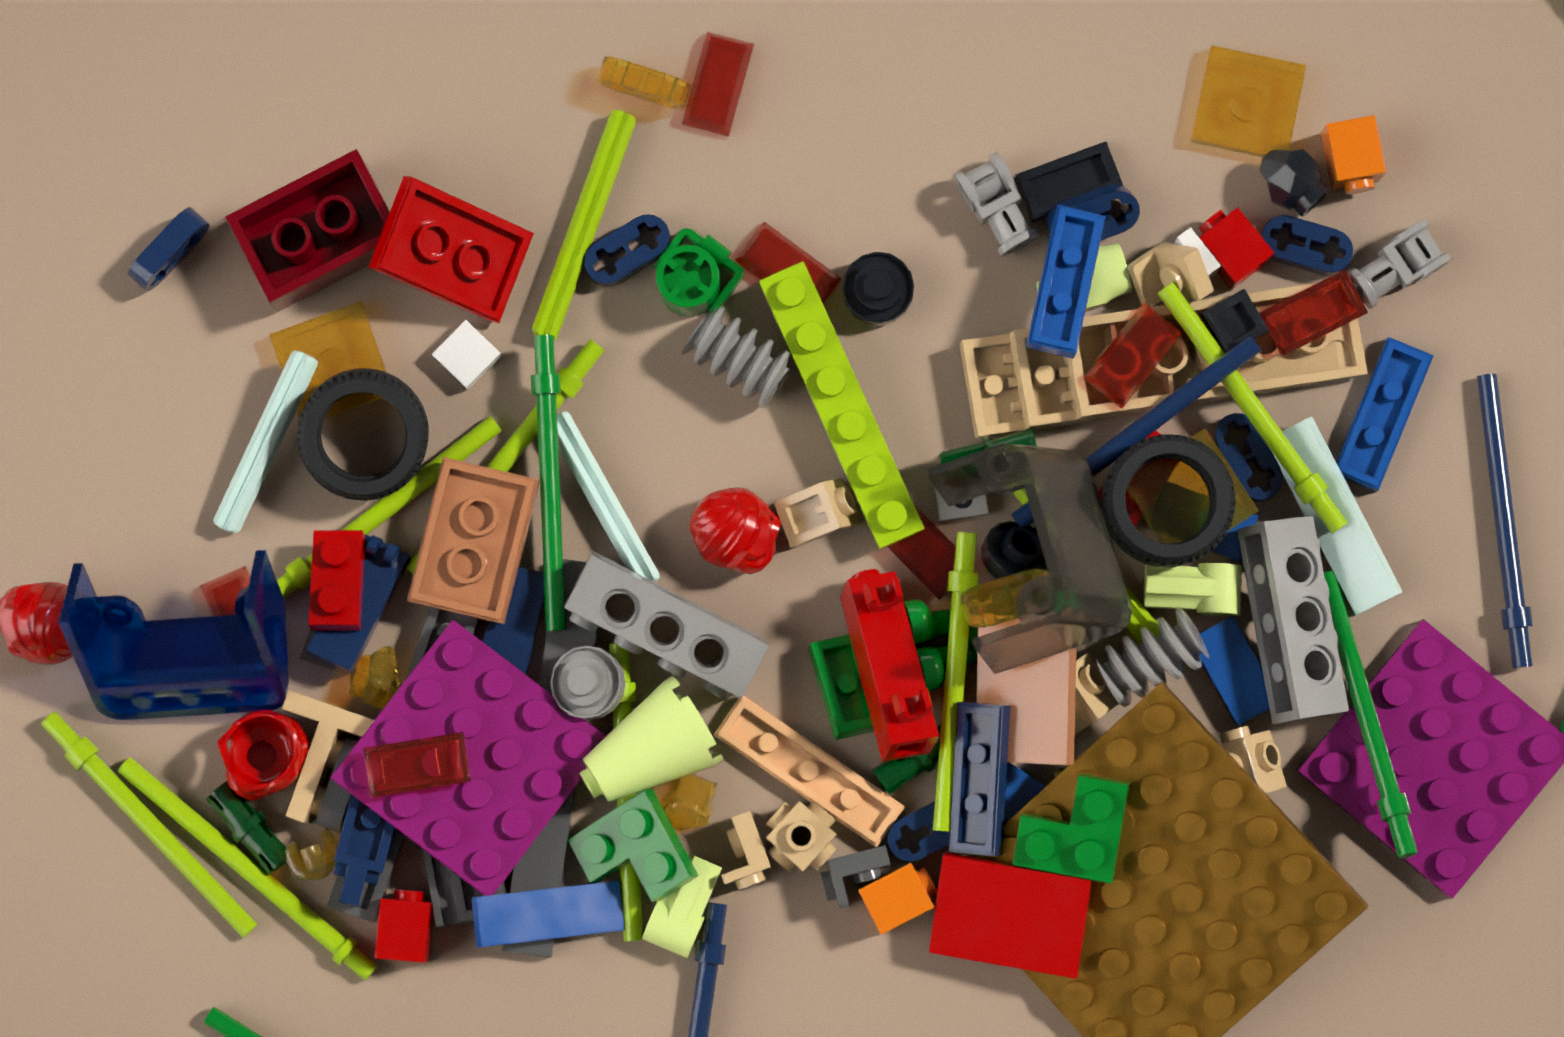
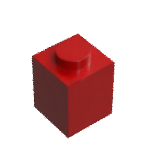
(1235, 246)
(405, 927)

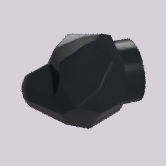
(1293, 180)

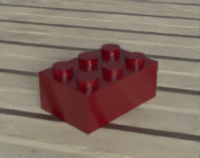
(312, 230)

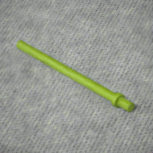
(344, 949)

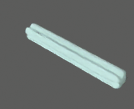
(265, 441)
(603, 499)

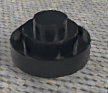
(878, 288)
(1012, 550)

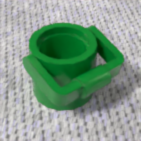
(690, 275)

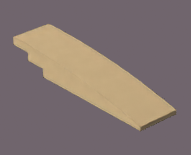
(1033, 389)

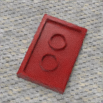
(451, 249)
(1010, 915)

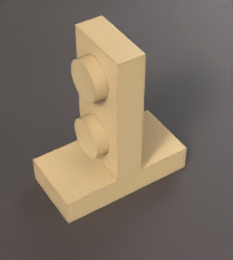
(322, 752)

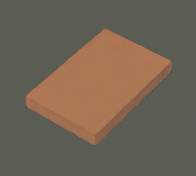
(473, 540)
(1039, 702)

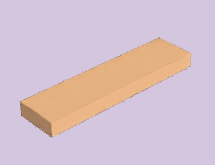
(809, 770)

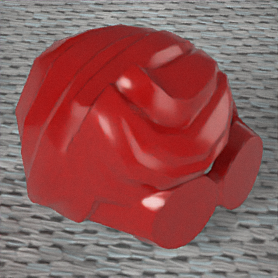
(735, 530)
(31, 622)
(263, 753)

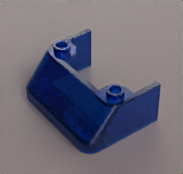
(179, 663)

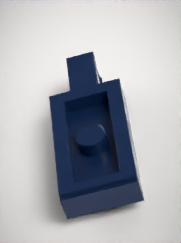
(361, 850)

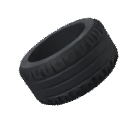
(1210, 469)
(345, 483)

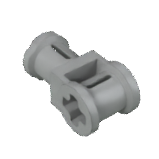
(992, 197)
(1405, 259)

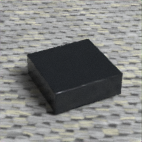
(1234, 320)

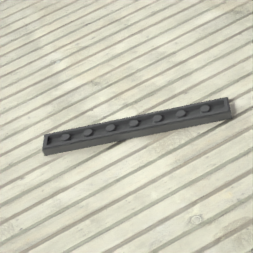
(546, 858)

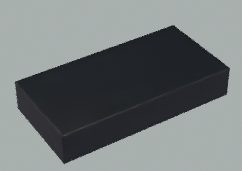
(1066, 178)

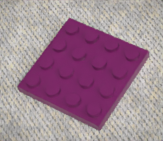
(518, 751)
(1459, 752)

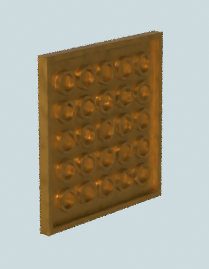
(1207, 890)

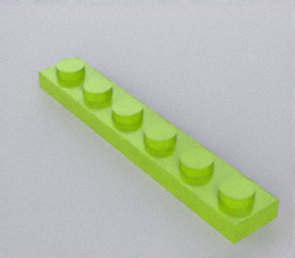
(841, 405)

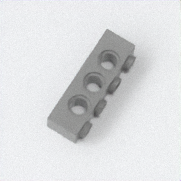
(604, 578)
(1281, 641)

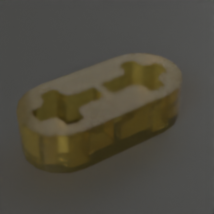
(643, 83)
(995, 600)

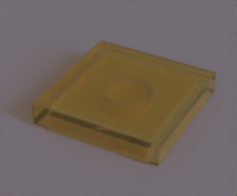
(1247, 102)
(339, 343)
(1176, 498)

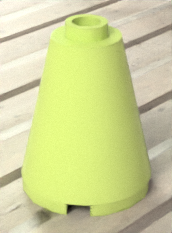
(651, 747)

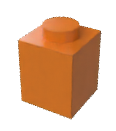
(1353, 154)
(898, 897)

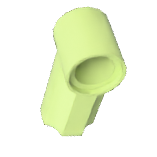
(1208, 589)
(679, 916)

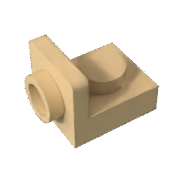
(1166, 265)
(817, 511)
(747, 842)

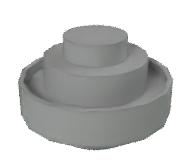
(587, 682)

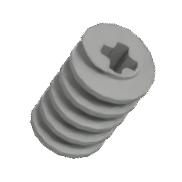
(739, 356)
(1152, 658)

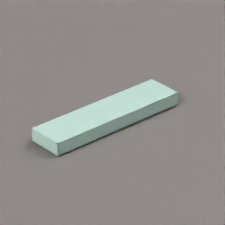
(1353, 548)

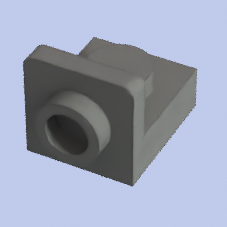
(861, 865)

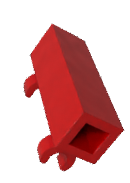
(888, 665)

